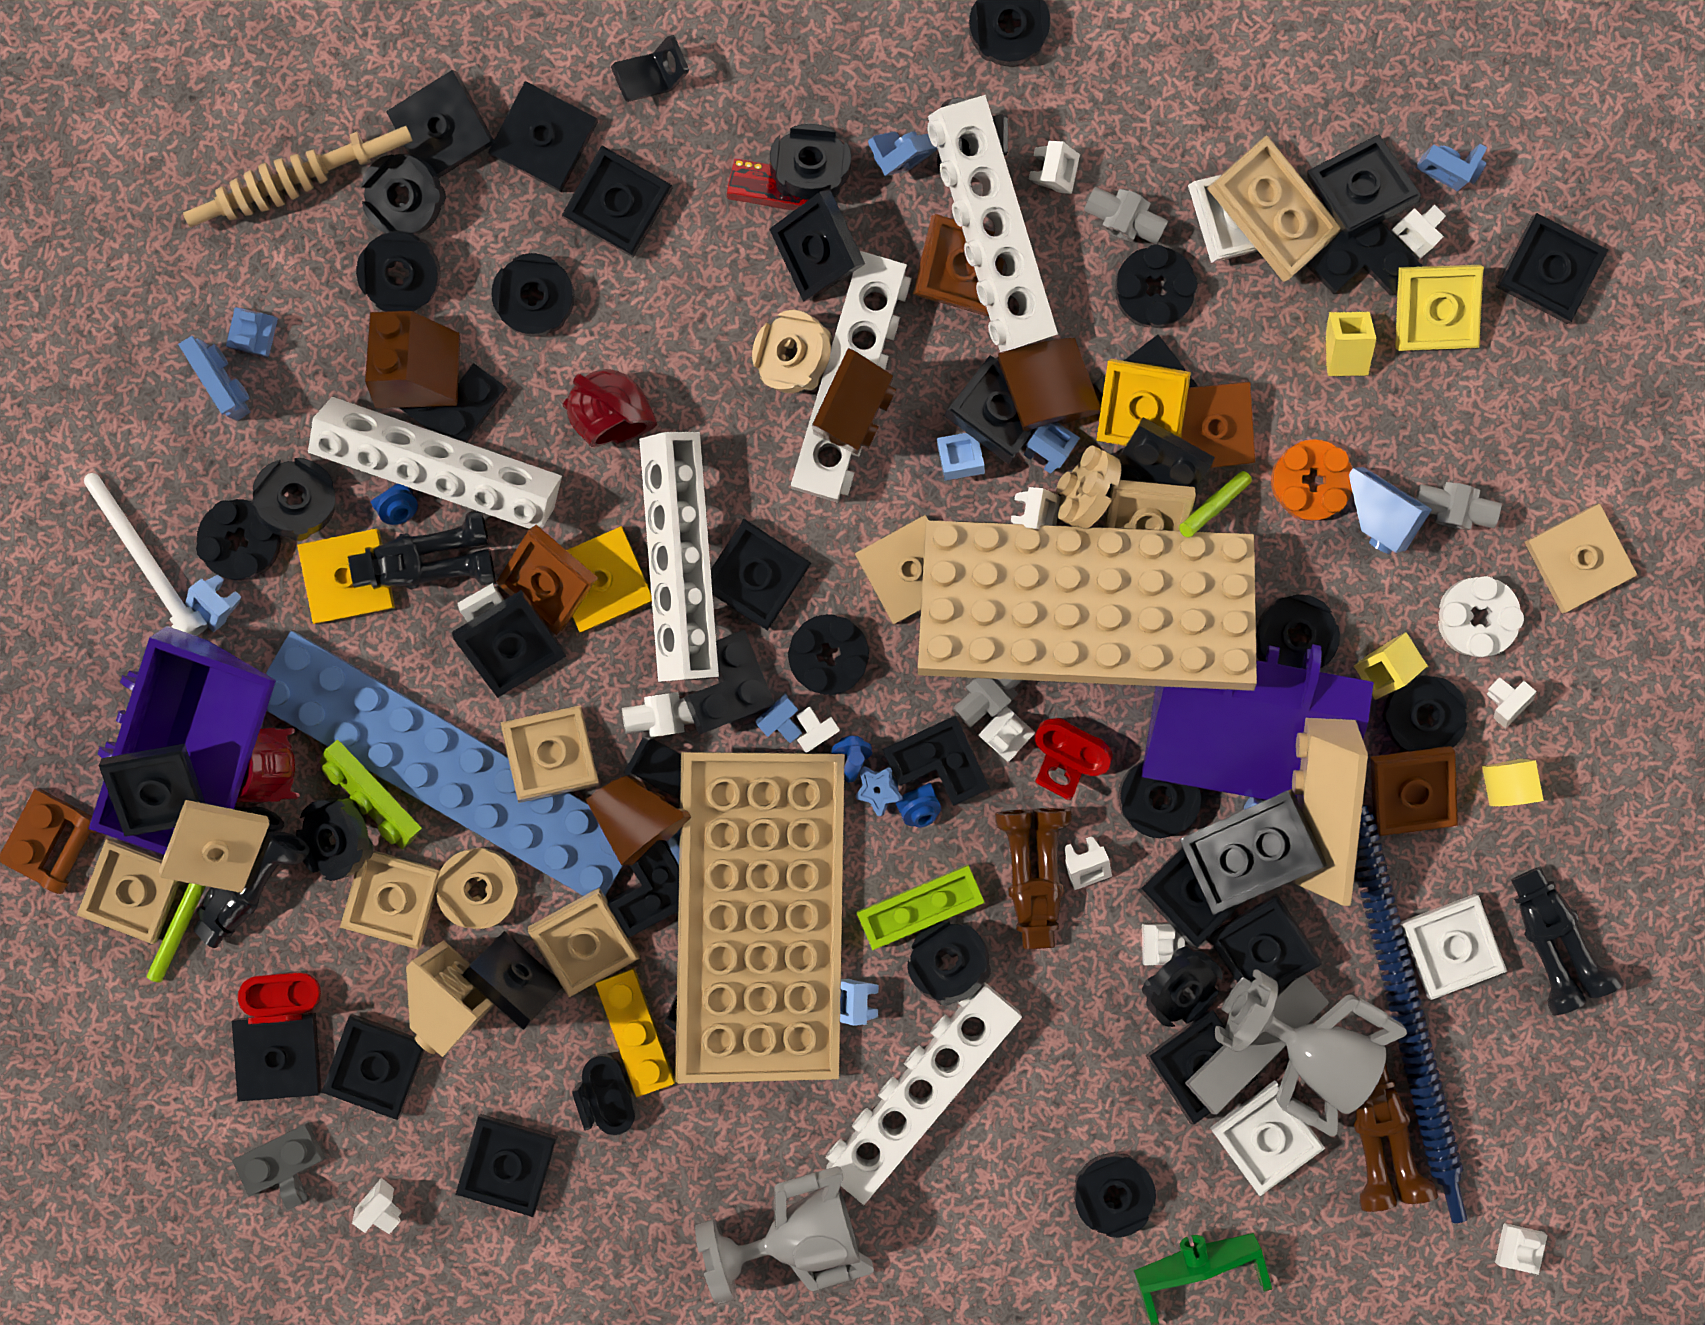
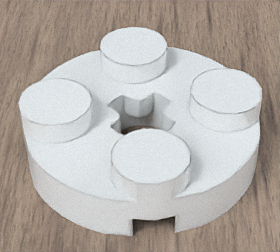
(1456, 616)

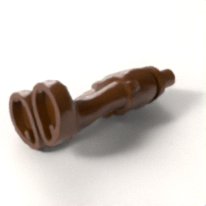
(1038, 898)
(1383, 1116)

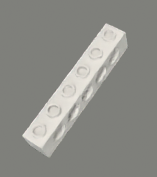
(998, 202)
(878, 276)
(434, 463)
(679, 556)
(865, 1176)

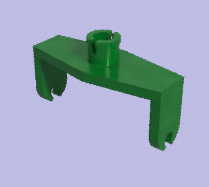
(1199, 1264)

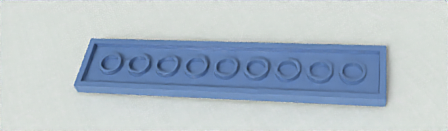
(437, 764)

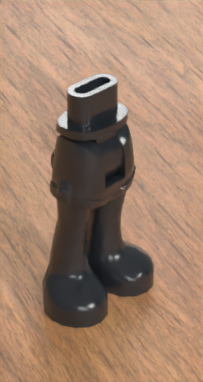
(400, 561)
(229, 909)
(1546, 919)

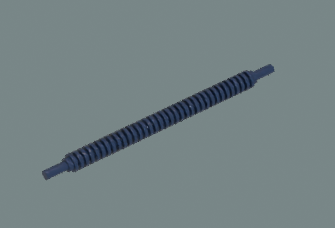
(1418, 1057)

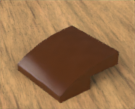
(1049, 383)

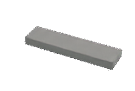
(1231, 1071)

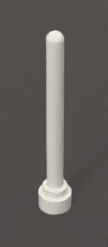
(182, 617)

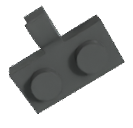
(279, 1163)

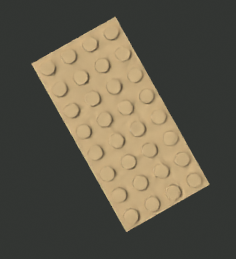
(1088, 605)
(760, 917)

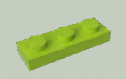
(371, 797)
(920, 907)

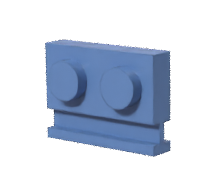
(209, 366)

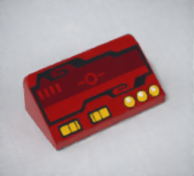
(754, 184)

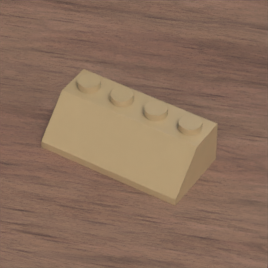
(1332, 799)
(442, 1000)

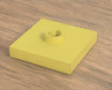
(1439, 307)

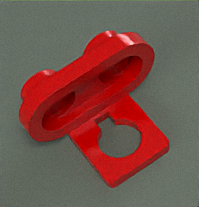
(1071, 751)
(278, 997)

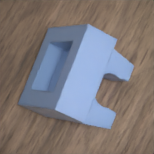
(960, 456)
(212, 607)
(854, 1002)

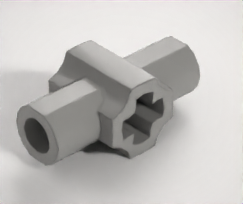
(1125, 215)
(1459, 506)
(985, 697)

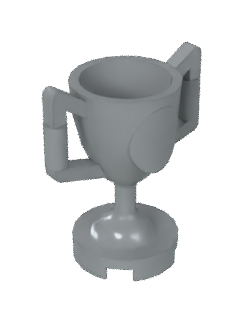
(1328, 1058)
(806, 1236)

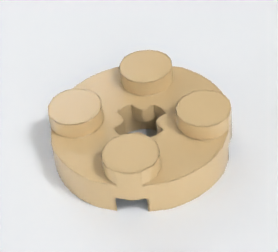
(811, 357)
(1086, 488)
(454, 885)

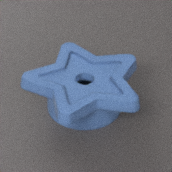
(888, 789)

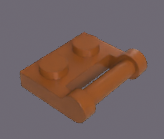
(37, 835)

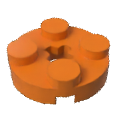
(1295, 497)

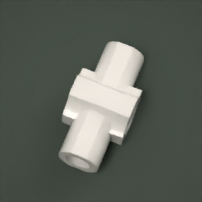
(658, 715)

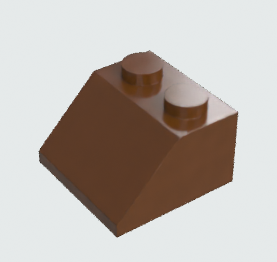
(411, 361)
(853, 403)

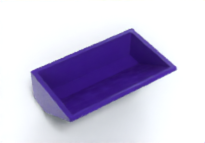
(192, 697)
(1247, 737)

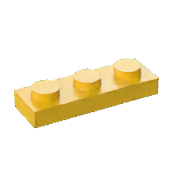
(635, 1032)

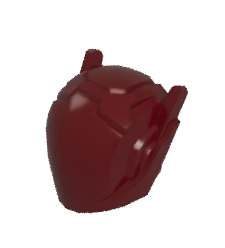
(608, 408)
(270, 769)

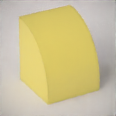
(1349, 343)
(1391, 665)
(1512, 783)

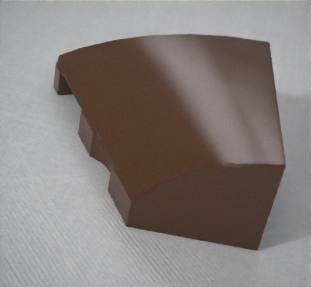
(634, 817)

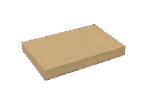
(1275, 208)

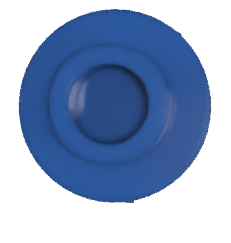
(395, 504)
(855, 753)
(919, 806)

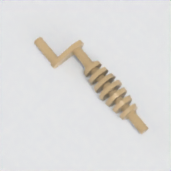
(286, 178)

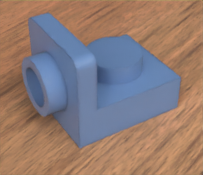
(898, 153)
(1447, 167)

